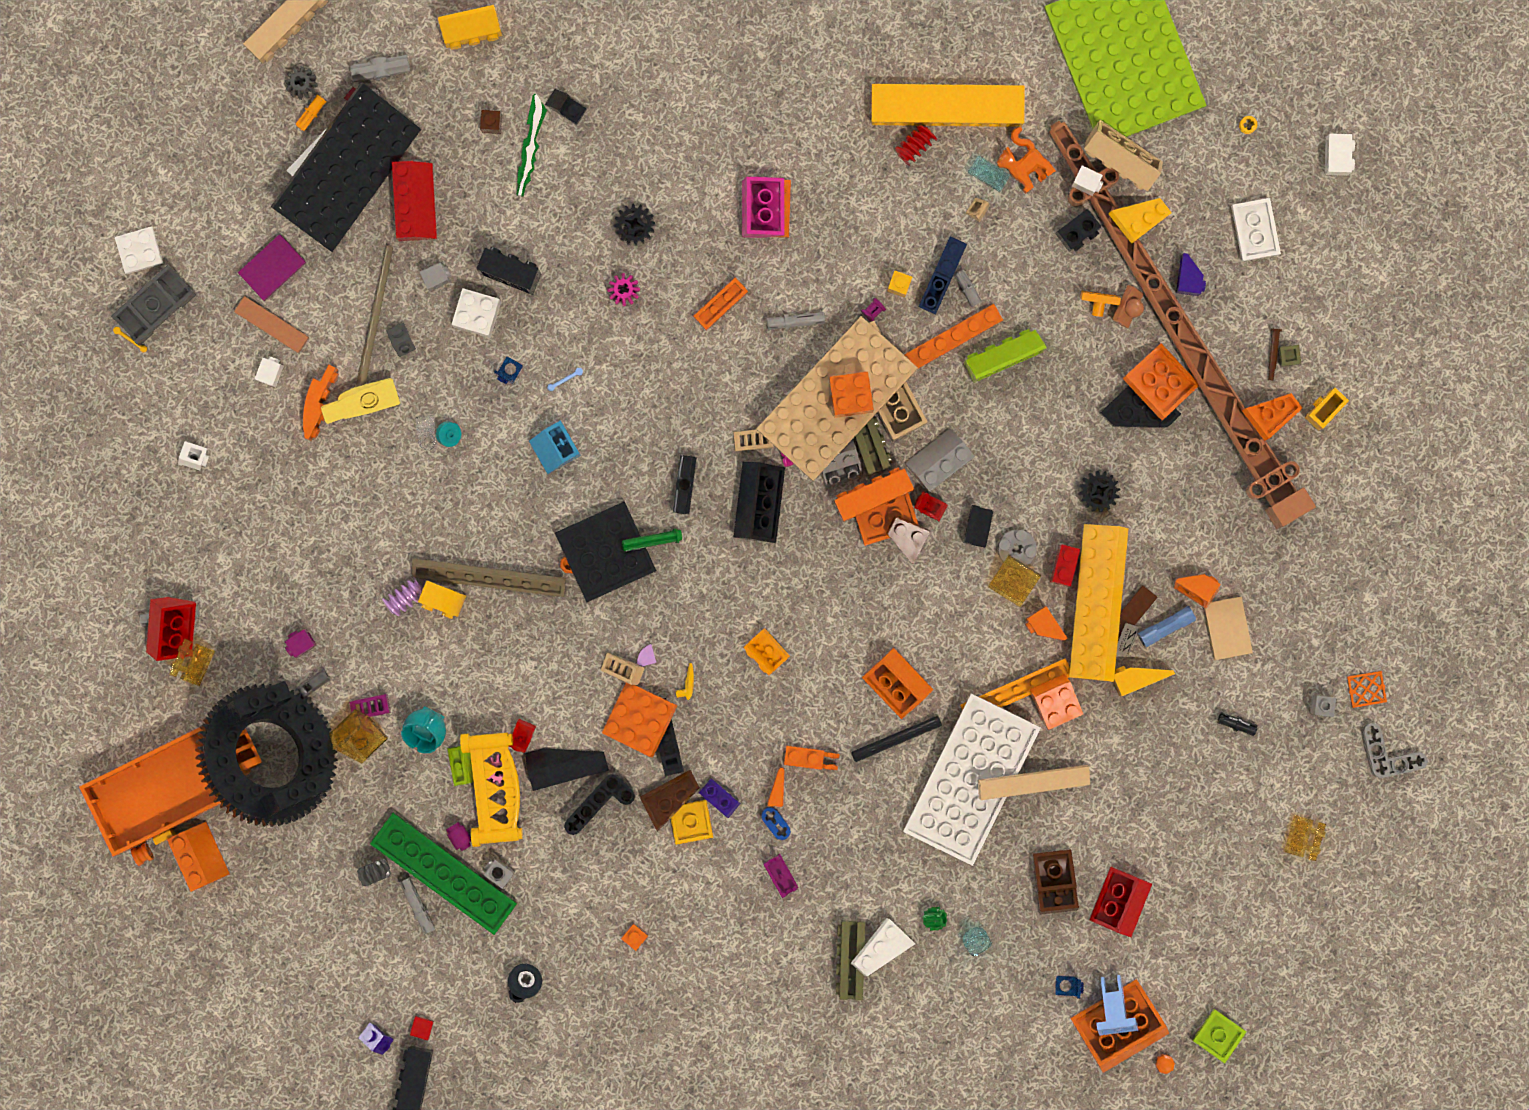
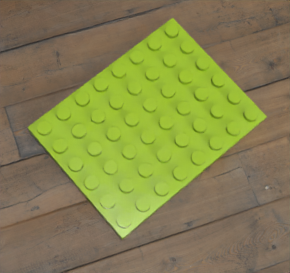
(1125, 62)

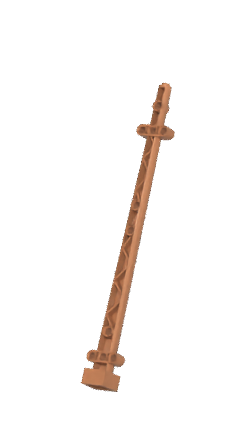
(1284, 499)

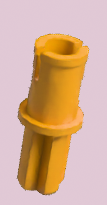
(310, 113)

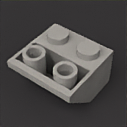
(843, 467)

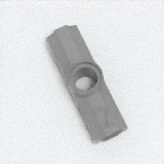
(380, 68)

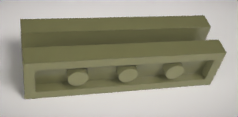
(871, 448)
(852, 942)

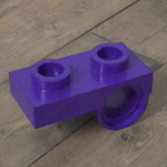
(719, 798)

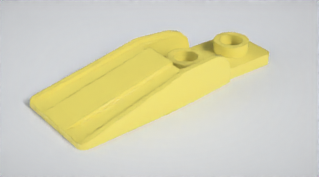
(362, 401)

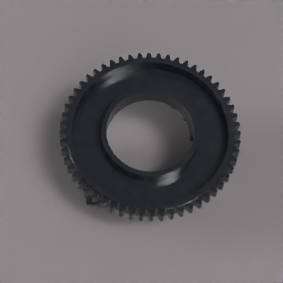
(227, 781)

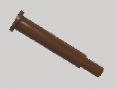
(1273, 352)

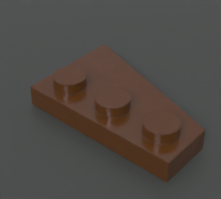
(669, 798)

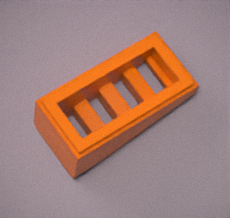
(777, 792)

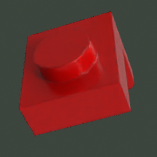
(930, 506)
(522, 735)

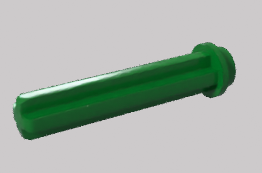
(652, 540)

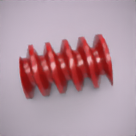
(914, 144)

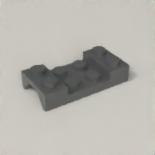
(153, 304)

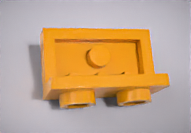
(766, 652)

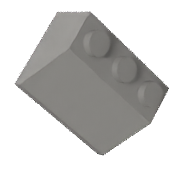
(939, 460)

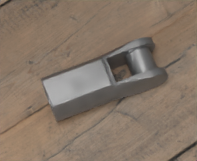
(315, 682)

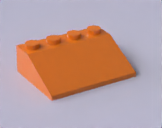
(1115, 1048)

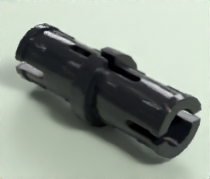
(1237, 723)

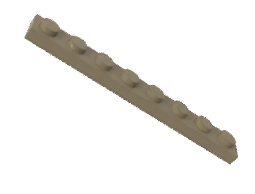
(488, 577)

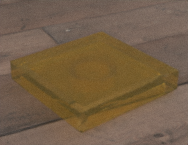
(1014, 580)

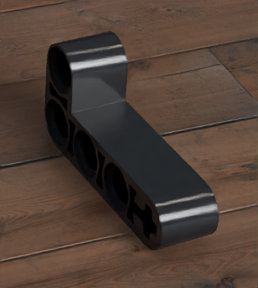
(596, 806)

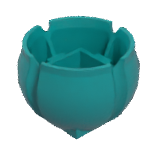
(424, 730)

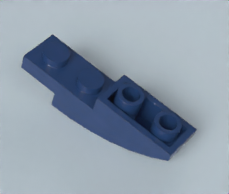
(942, 275)

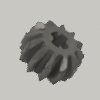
(295, 88)
(374, 872)

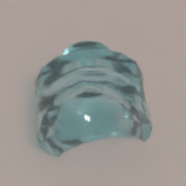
(976, 941)

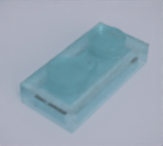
(989, 174)

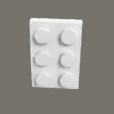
(1255, 229)

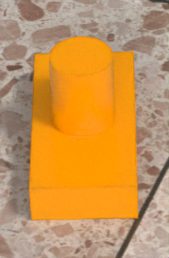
(1099, 301)

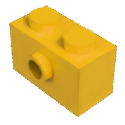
(1326, 408)

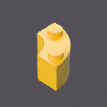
(442, 599)

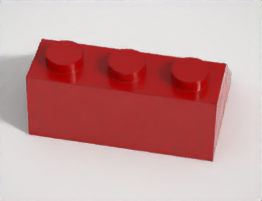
(168, 625)
(1120, 902)

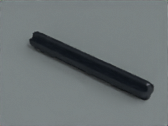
(896, 738)

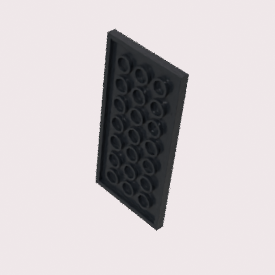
(346, 167)

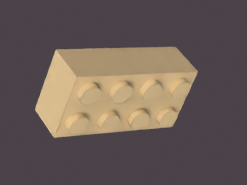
(1123, 156)

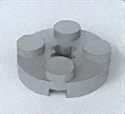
(1019, 537)

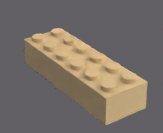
(901, 412)

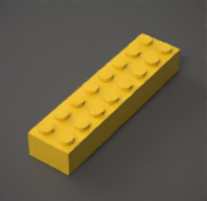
(1098, 602)

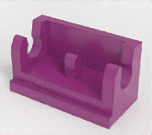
(780, 875)

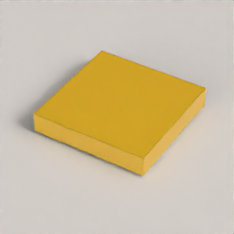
(692, 823)

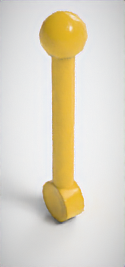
(117, 330)

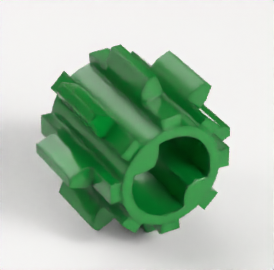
(935, 918)

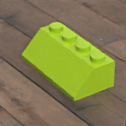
(1005, 355)

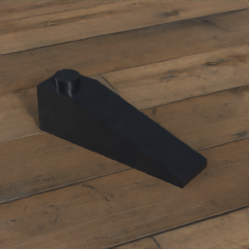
(556, 766)

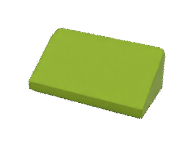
(460, 766)

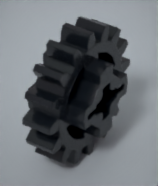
(623, 220)
(1095, 483)

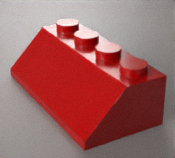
(414, 200)

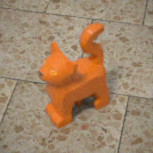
(1029, 163)

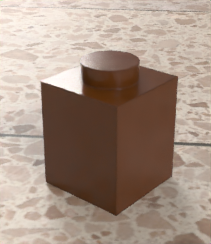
(491, 122)

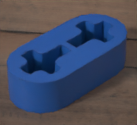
(772, 826)

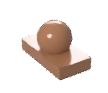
(1129, 307)

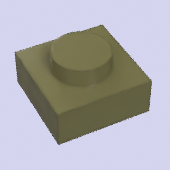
(1290, 355)

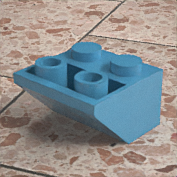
(554, 447)

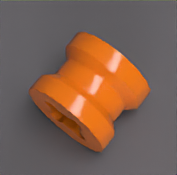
(142, 854)

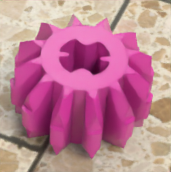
(626, 295)

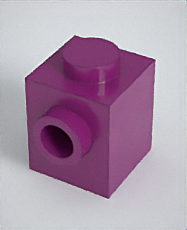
(299, 643)

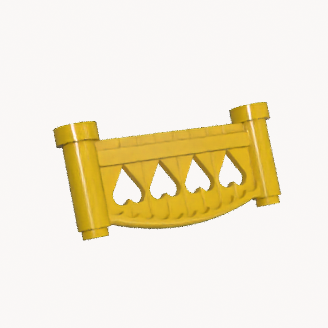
(490, 829)

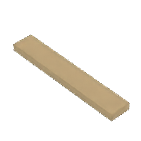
(1033, 782)

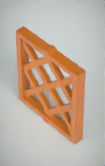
(1381, 686)

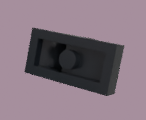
(565, 106)

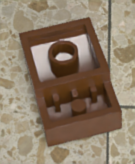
(1055, 882)

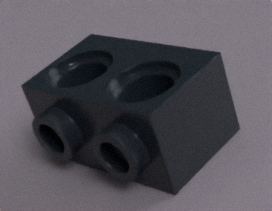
(1075, 227)

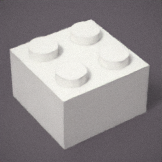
(476, 313)

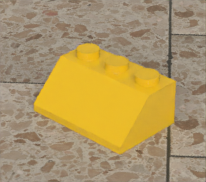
(470, 27)

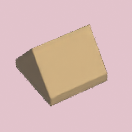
(978, 209)

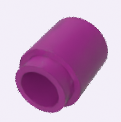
(459, 836)

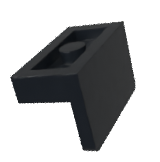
(978, 526)

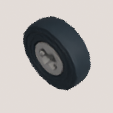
(521, 989)

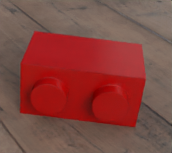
(1065, 565)

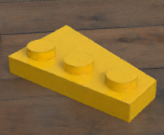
(1139, 218)

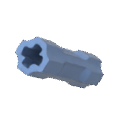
(1178, 620)

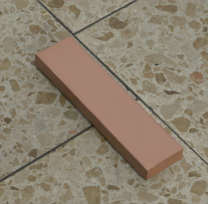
(271, 324)

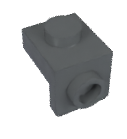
(400, 339)

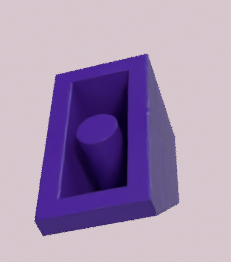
(1190, 277)

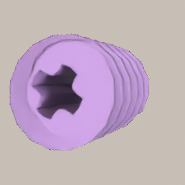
(404, 598)

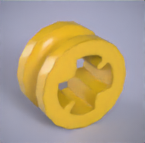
(1243, 121)

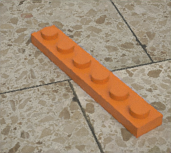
(954, 336)

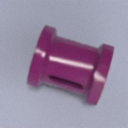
(873, 310)

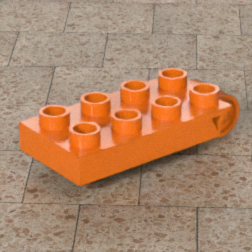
(156, 791)

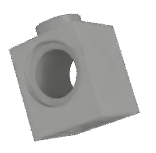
(435, 276)
(1323, 706)
(507, 873)

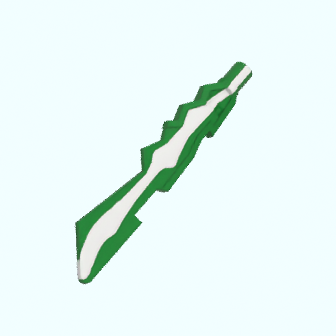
(530, 146)

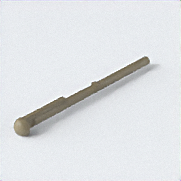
(368, 348)

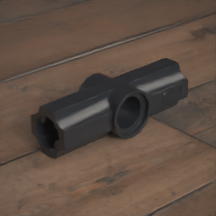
(685, 472)

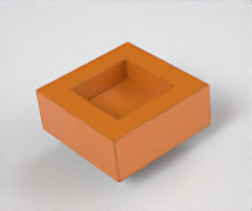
(634, 937)

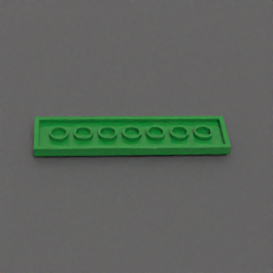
(443, 873)

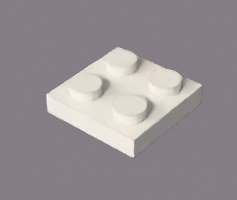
(138, 250)

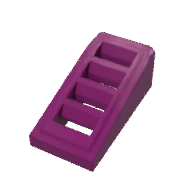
(385, 704)

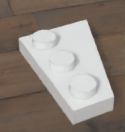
(881, 948)

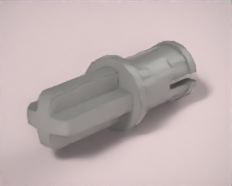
(968, 288)

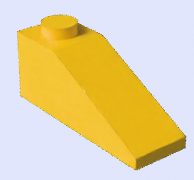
(1131, 679)

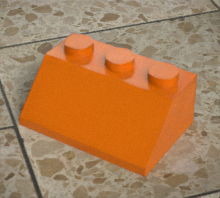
(897, 683)
(198, 856)

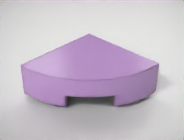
(646, 656)

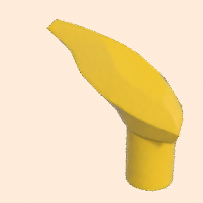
(689, 684)

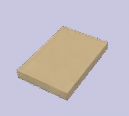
(1228, 628)

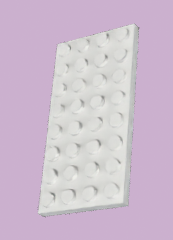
(981, 746)

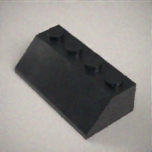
(759, 502)

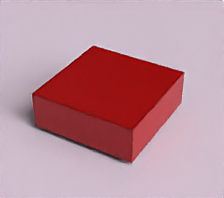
(421, 1028)

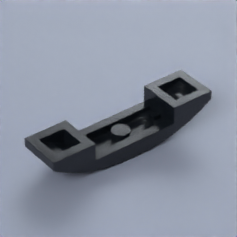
(670, 752)

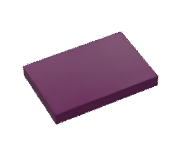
(271, 267)

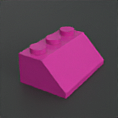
(762, 207)

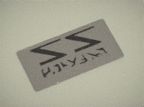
(1126, 639)

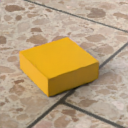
(164, 836)

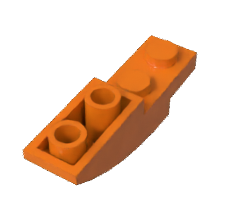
(316, 394)

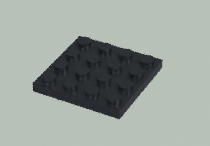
(597, 554)

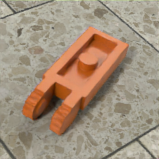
(808, 758)

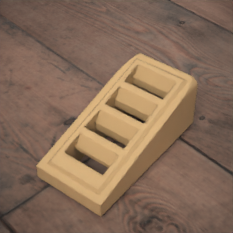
(754, 447)
(632, 675)

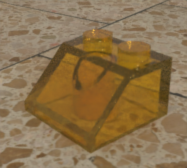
(357, 736)

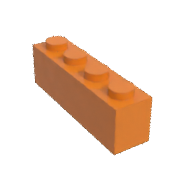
(873, 495)

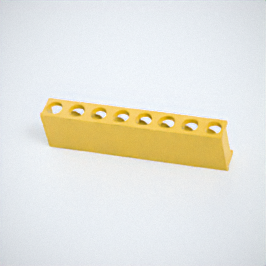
(948, 105)

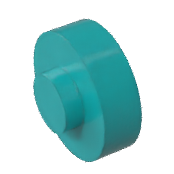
(448, 434)

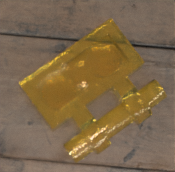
(196, 665)
(1299, 835)

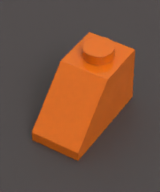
(1198, 588)
(1044, 625)

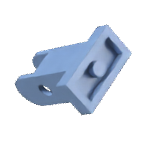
(1115, 1012)

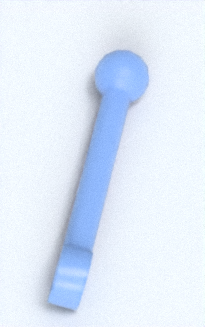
(578, 371)

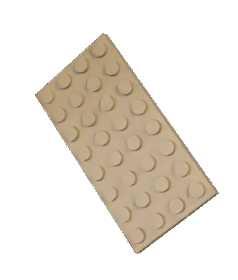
(805, 421)

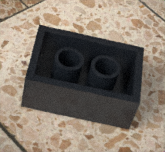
(509, 270)

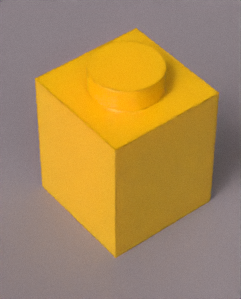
(899, 284)

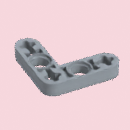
(1389, 763)

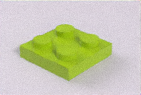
(1219, 1036)

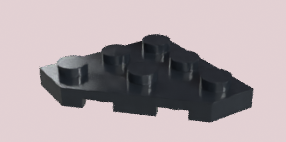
(1132, 411)

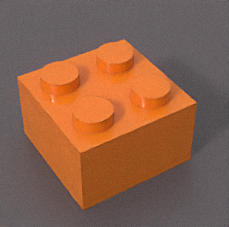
(851, 394)
(1056, 701)

